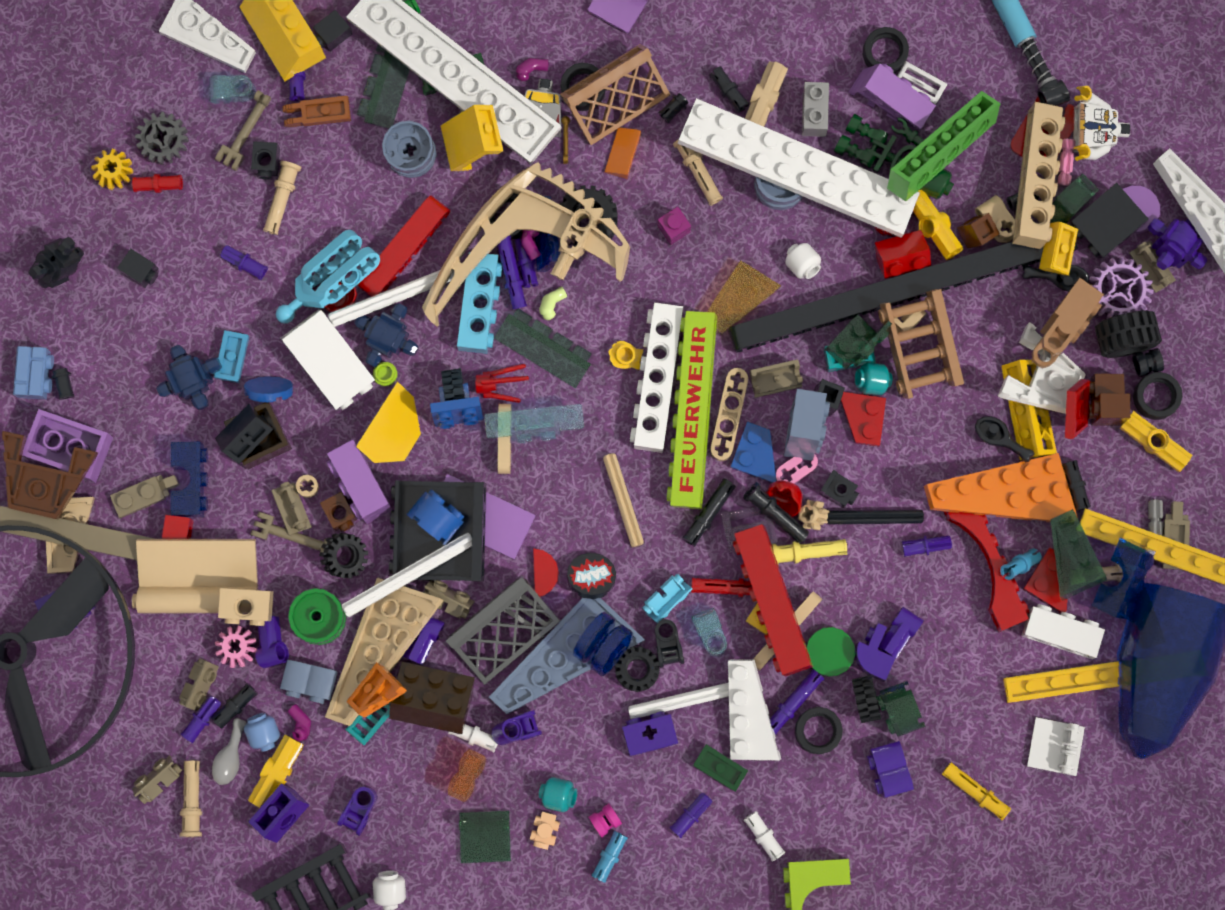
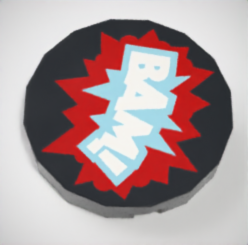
(591, 575)

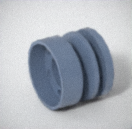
(396, 144)

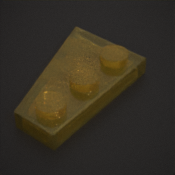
(740, 295)

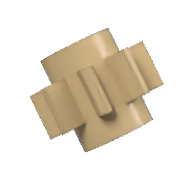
(813, 515)

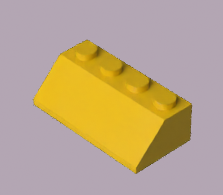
(283, 35)

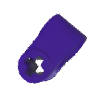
(520, 728)
(358, 811)

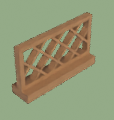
(602, 79)

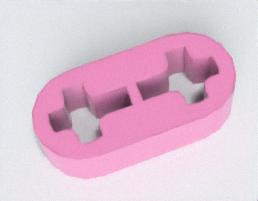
(800, 473)

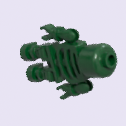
(935, 188)

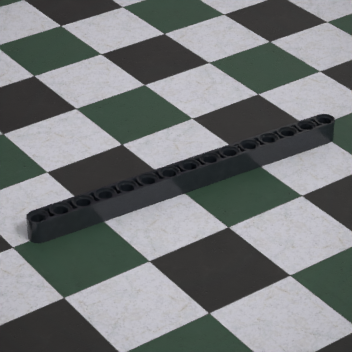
(892, 291)

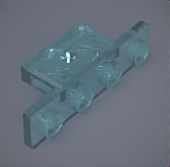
(534, 423)

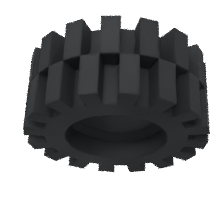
(330, 555)
(648, 658)
(866, 699)

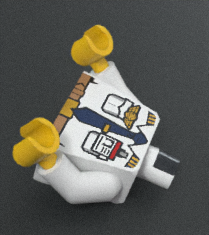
(1095, 126)

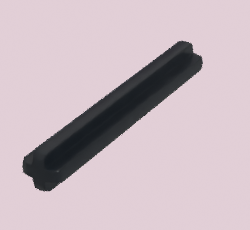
(876, 517)

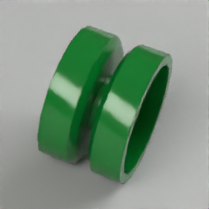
(315, 602)

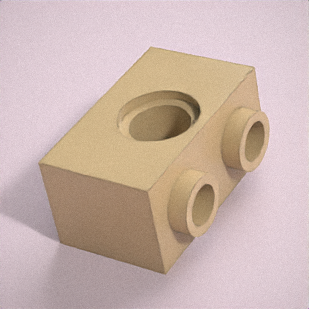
(230, 606)

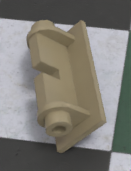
(1147, 258)
(291, 508)
(458, 602)
(204, 675)
(148, 785)

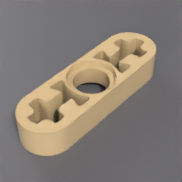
(504, 447)

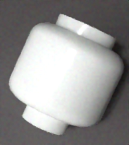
(803, 261)
(389, 890)

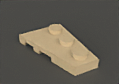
(61, 557)

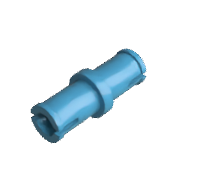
(1021, 564)
(609, 856)

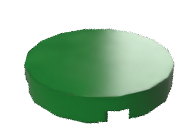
(831, 651)

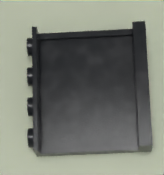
(414, 543)

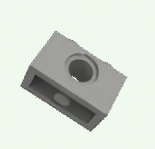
(815, 109)

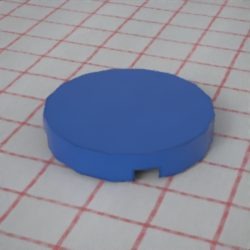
(268, 389)

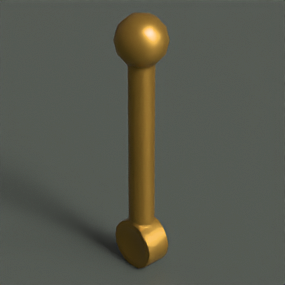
(565, 121)

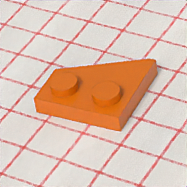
(375, 691)

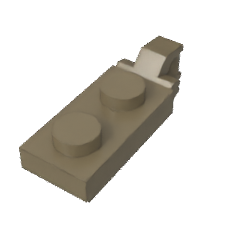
(143, 495)
(1176, 527)

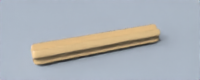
(623, 500)

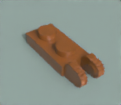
(319, 111)

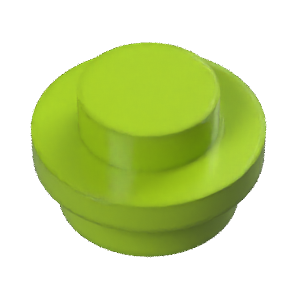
(385, 374)

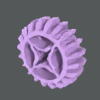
(1115, 281)

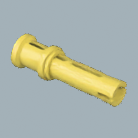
(797, 552)

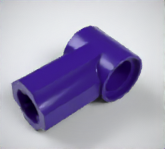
(902, 629)
(423, 642)
(271, 649)

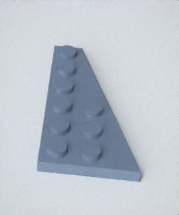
(552, 660)

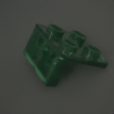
(856, 342)

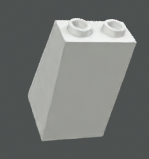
(328, 360)

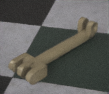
(233, 152)
(269, 528)

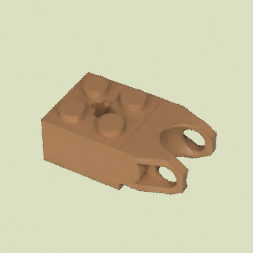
(1068, 321)

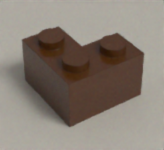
(1108, 400)

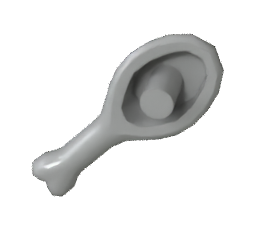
(227, 760)

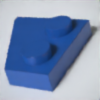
(755, 453)

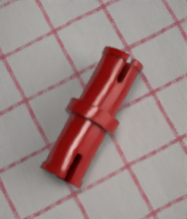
(157, 183)

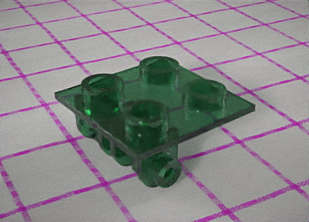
(485, 836)

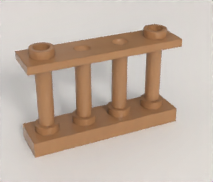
(944, 350)

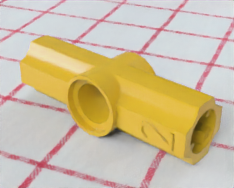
(937, 226)
(1169, 450)
(276, 770)

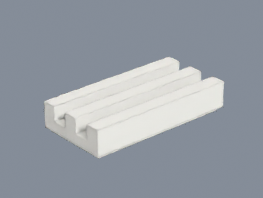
(907, 66)

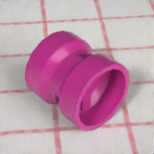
(600, 823)

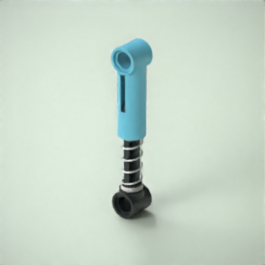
(1020, 30)

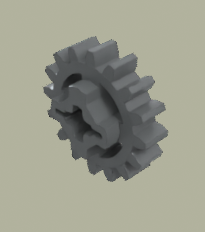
(170, 136)

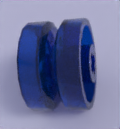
(602, 643)

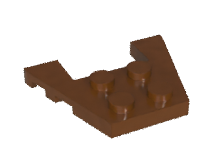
(41, 488)

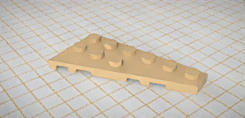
(383, 638)

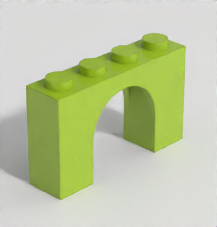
(809, 875)

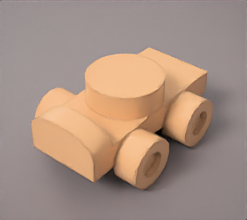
(543, 836)

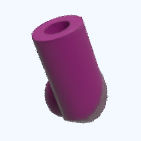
(529, 65)
(528, 243)
(302, 724)

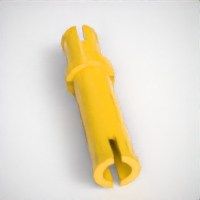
(976, 791)

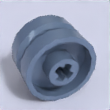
(775, 196)

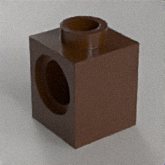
(978, 230)
(333, 503)

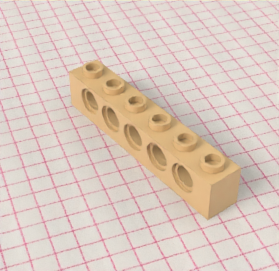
(1025, 230)

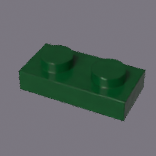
(720, 768)

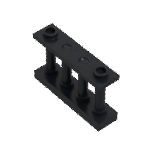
(313, 870)

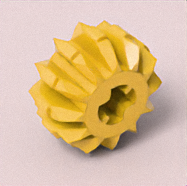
(120, 164)

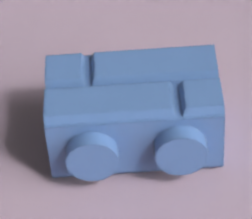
(32, 373)

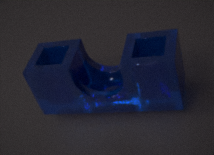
(191, 500)
(1135, 562)

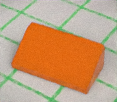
(623, 152)

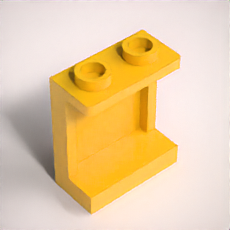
(471, 136)

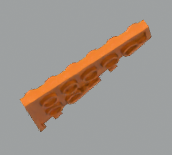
(1012, 491)

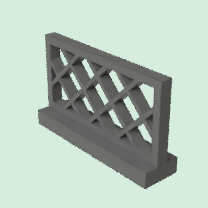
(491, 611)

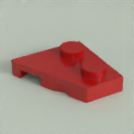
(864, 417)
(1044, 582)

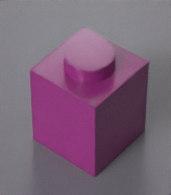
(674, 225)

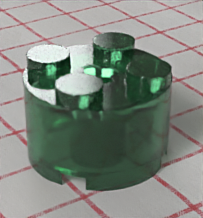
(901, 709)

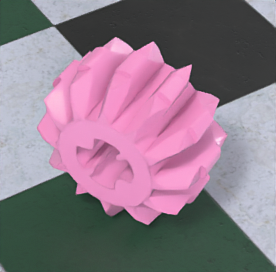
(244, 645)

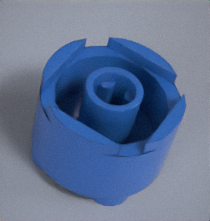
(435, 517)

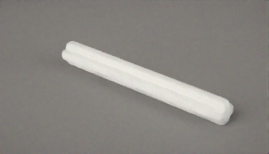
(679, 701)

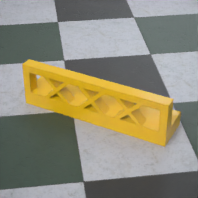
(1024, 417)

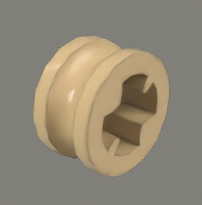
(305, 493)

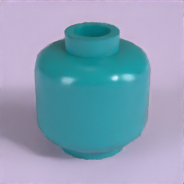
(873, 378)
(558, 794)

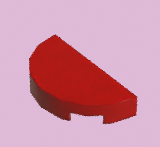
(545, 572)

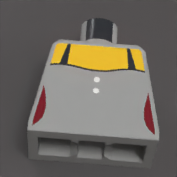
(546, 100)

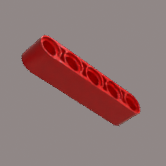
(404, 245)

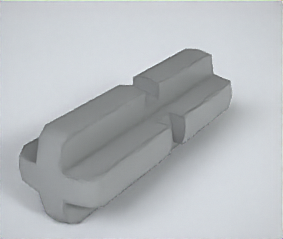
(1155, 513)

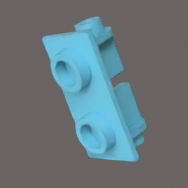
(659, 606)

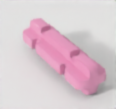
(1066, 162)

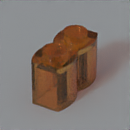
(470, 769)

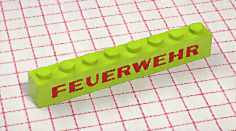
(693, 410)

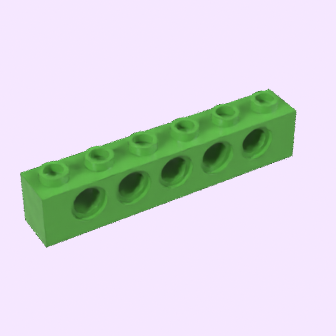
(943, 146)

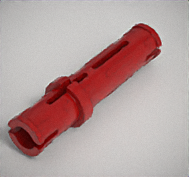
(720, 586)

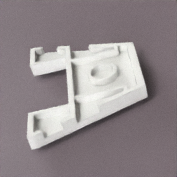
(1048, 385)

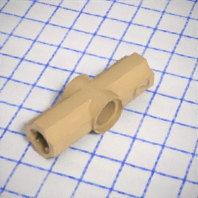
(766, 93)

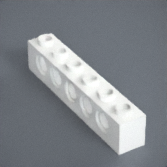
(671, 317)

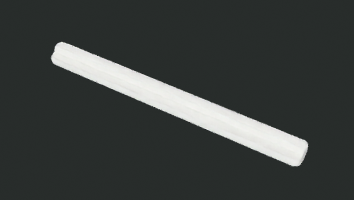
(384, 299)
(407, 575)

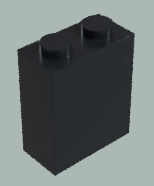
(1109, 221)

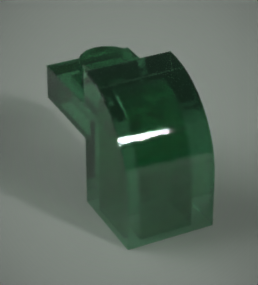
(1073, 199)

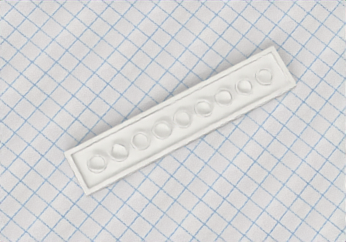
(455, 73)
(796, 167)

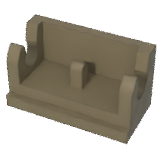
(776, 378)

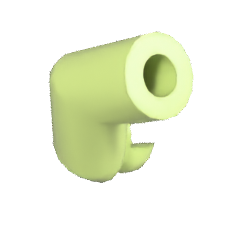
(548, 303)

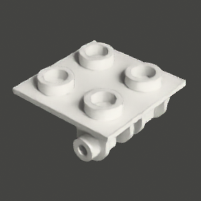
(1055, 746)

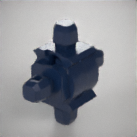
(386, 335)
(189, 377)

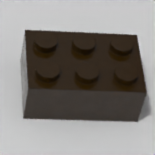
(433, 698)

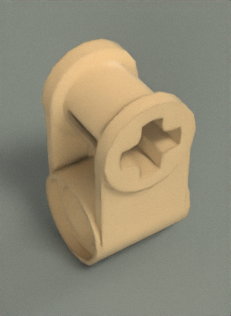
(1000, 216)

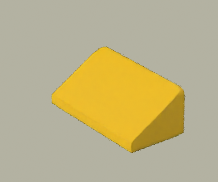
(1059, 251)

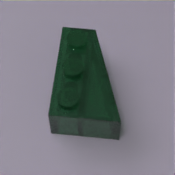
(1075, 558)

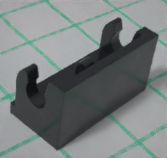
(243, 434)

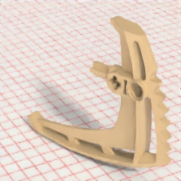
(534, 213)

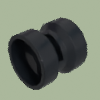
(1148, 362)

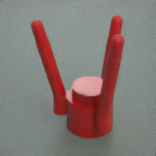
(488, 382)

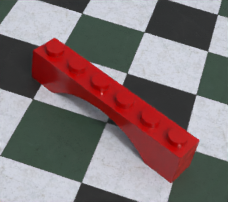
(1005, 603)

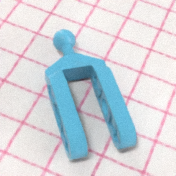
(321, 297)

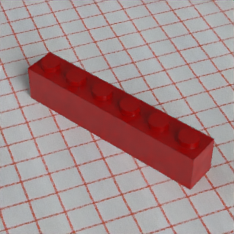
(773, 600)

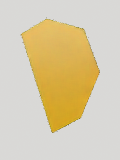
(392, 429)

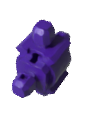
(1176, 244)

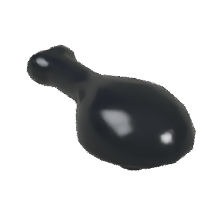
(1061, 281)
(995, 433)

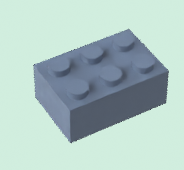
(806, 424)

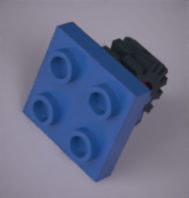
(455, 402)

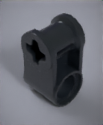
(668, 645)

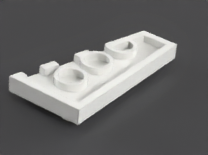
(198, 30)
(748, 714)

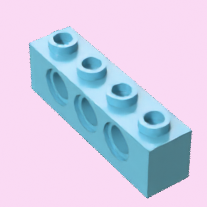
(468, 339)

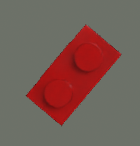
(903, 254)

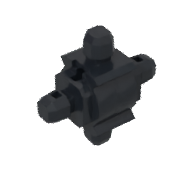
(56, 262)

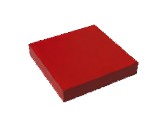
(1077, 408)

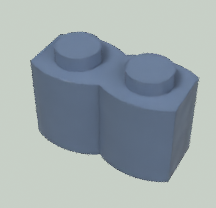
(308, 680)

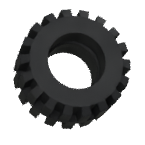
(601, 201)
(1128, 334)

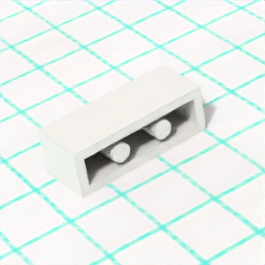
(1063, 631)

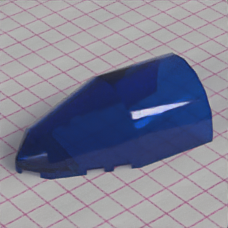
(1166, 664)

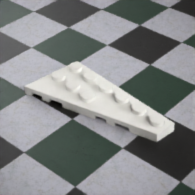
(1198, 202)

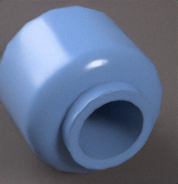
(261, 732)

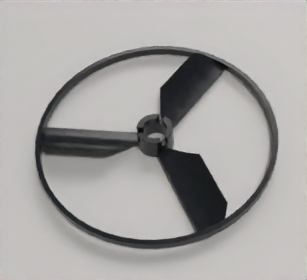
(57, 619)

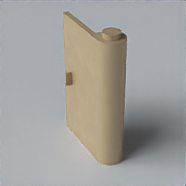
(190, 572)

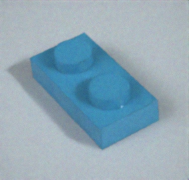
(232, 356)

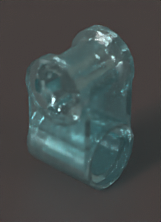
(227, 89)
(709, 628)

